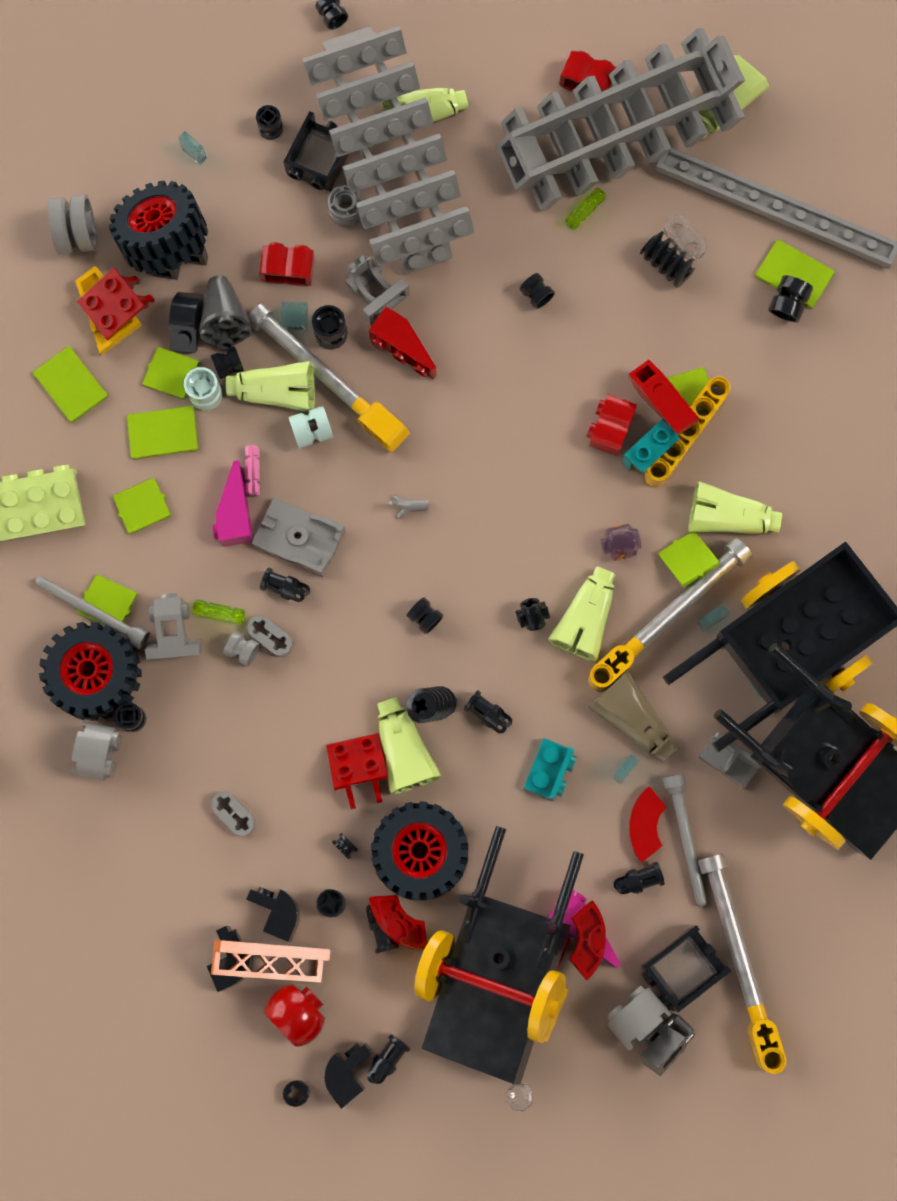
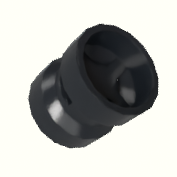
(333, 13)
(273, 126)
(537, 291)
(226, 363)
(424, 615)
(134, 721)
(327, 901)

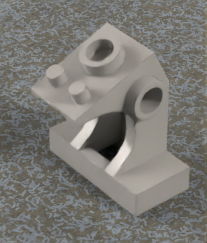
(361, 274)
(171, 608)

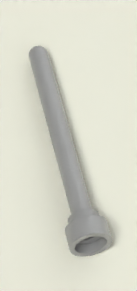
(136, 636)
(675, 786)

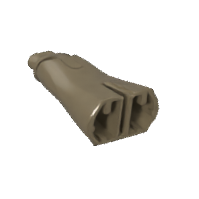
(633, 716)

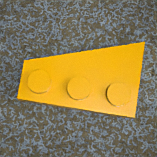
(84, 284)

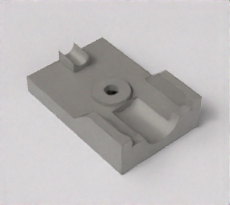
(314, 548)

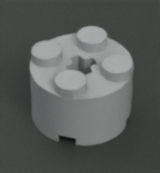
(95, 750)
(637, 1018)

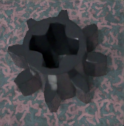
(532, 614)

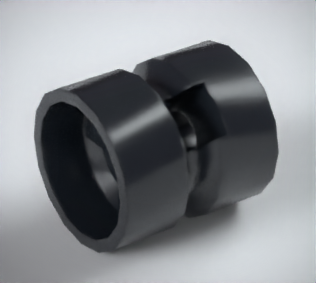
(791, 296)
(329, 327)

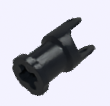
(285, 586)
(490, 714)
(636, 881)
(383, 942)
(385, 1062)

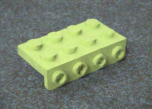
(39, 503)

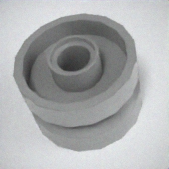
(72, 224)

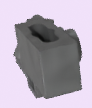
(666, 1044)

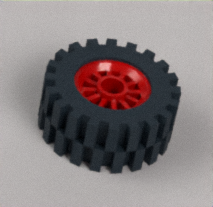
(158, 227)
(101, 699)
(406, 881)

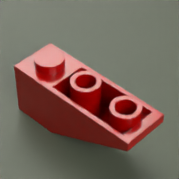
(397, 336)
(663, 397)

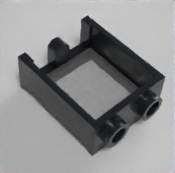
(313, 155)
(684, 969)

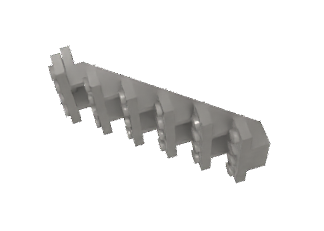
(715, 72)
(419, 243)

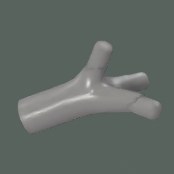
(408, 505)

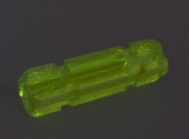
(585, 208)
(218, 611)

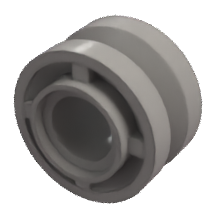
(344, 216)

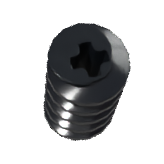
(667, 259)
(430, 704)

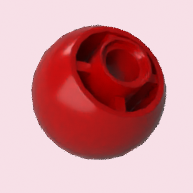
(296, 1014)

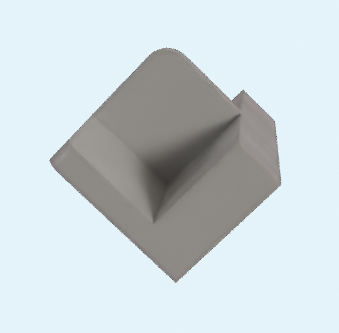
(731, 762)

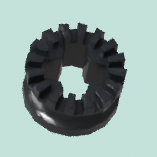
(344, 844)
(304, 1096)

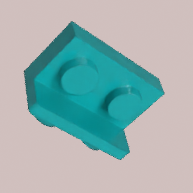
(650, 447)
(549, 770)

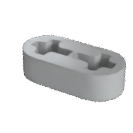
(274, 631)
(228, 818)

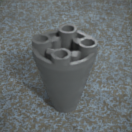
(223, 316)

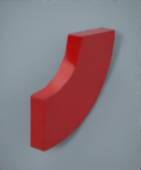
(643, 824)
(397, 923)
(590, 940)

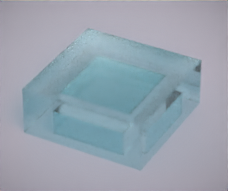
(192, 148)
(294, 315)
(713, 617)
(625, 768)

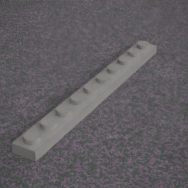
(778, 207)

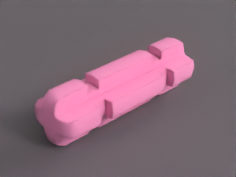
(252, 470)

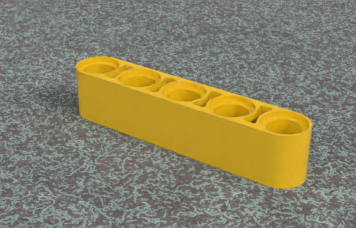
(712, 404)

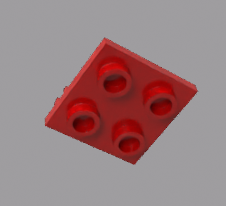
(113, 302)
(355, 763)

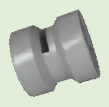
(239, 647)

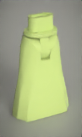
(748, 91)
(441, 101)
(280, 386)
(725, 512)
(585, 620)
(403, 749)

